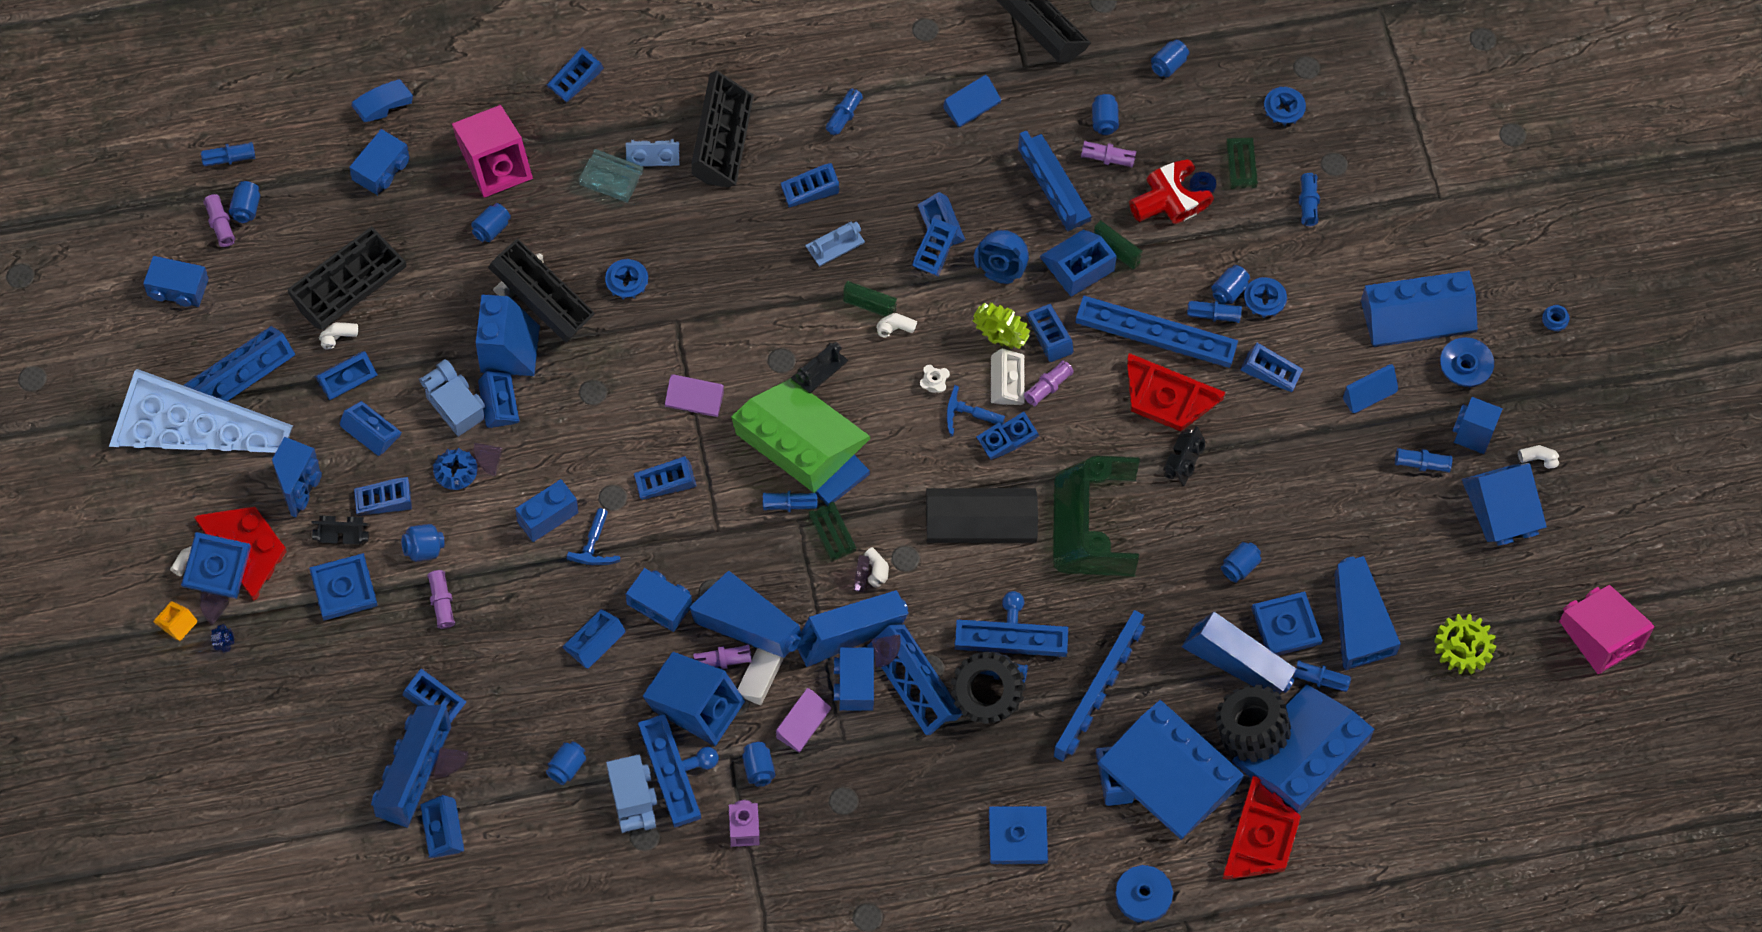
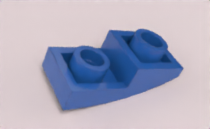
(378, 101)
(1007, 437)

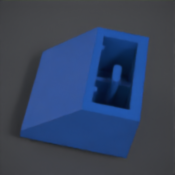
(1080, 261)
(296, 473)

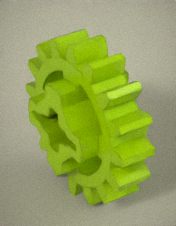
(1001, 325)
(1459, 653)

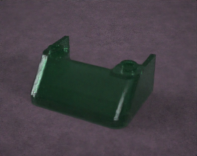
(1074, 546)

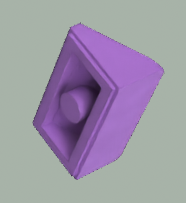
(694, 395)
(802, 720)

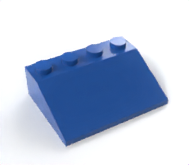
(1320, 746)
(1171, 769)

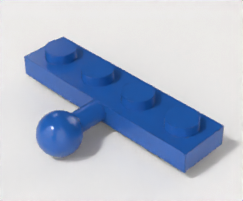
(1011, 636)
(672, 770)

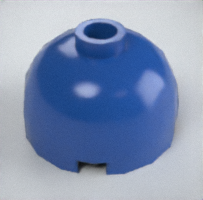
(1002, 256)

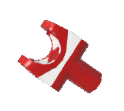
(1170, 195)

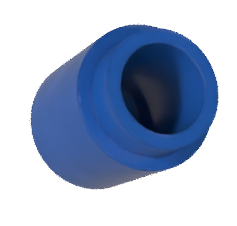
(1169, 58)
(1105, 114)
(244, 202)
(490, 222)
(1230, 284)
(1241, 561)
(566, 762)
(758, 764)

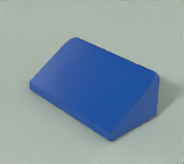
(971, 101)
(940, 208)
(346, 375)
(1371, 389)
(499, 399)
(369, 428)
(594, 638)
(442, 826)

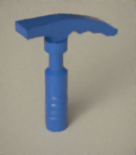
(977, 412)
(594, 533)

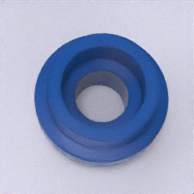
(1558, 312)

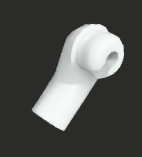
(893, 322)
(336, 330)
(1539, 452)
(181, 562)
(879, 568)

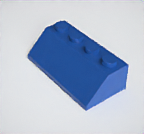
(1420, 308)
(412, 764)

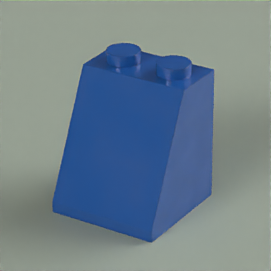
(506, 337)
(1506, 503)
(695, 697)

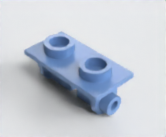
(653, 154)
(835, 243)

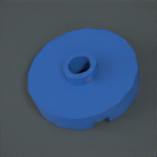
(1141, 907)

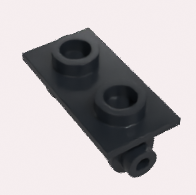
(820, 368)
(1190, 445)
(352, 530)

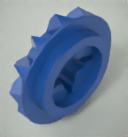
(1287, 96)
(619, 271)
(1276, 294)
(462, 477)

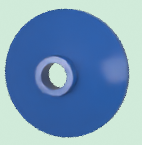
(1469, 352)

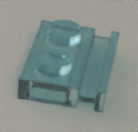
(611, 175)

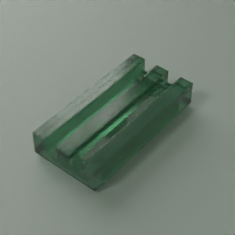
(1243, 181)
(1124, 249)
(869, 299)
(824, 511)

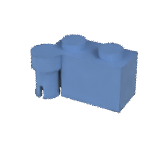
(452, 398)
(631, 793)

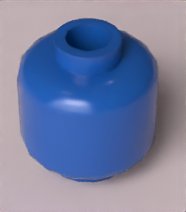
(422, 542)

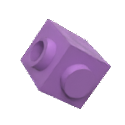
(744, 824)

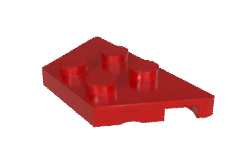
(1168, 394)
(248, 527)
(1262, 835)

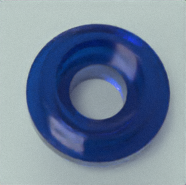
(1203, 176)
(222, 638)

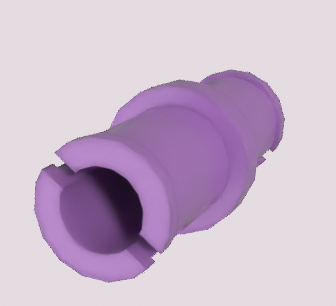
(1108, 154)
(219, 220)
(1048, 383)
(441, 599)
(725, 657)

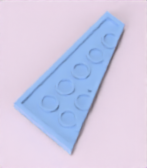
(183, 418)

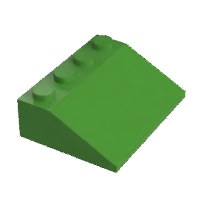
(798, 433)

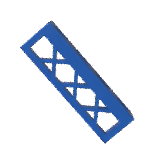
(1053, 181)
(244, 365)
(924, 677)

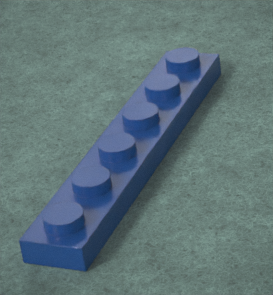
(1156, 331)
(1095, 697)

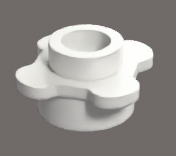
(934, 385)

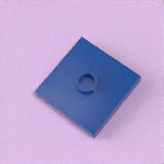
(843, 480)
(216, 565)
(343, 586)
(1287, 624)
(1018, 835)

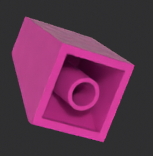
(493, 150)
(1606, 627)

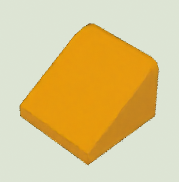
(176, 620)

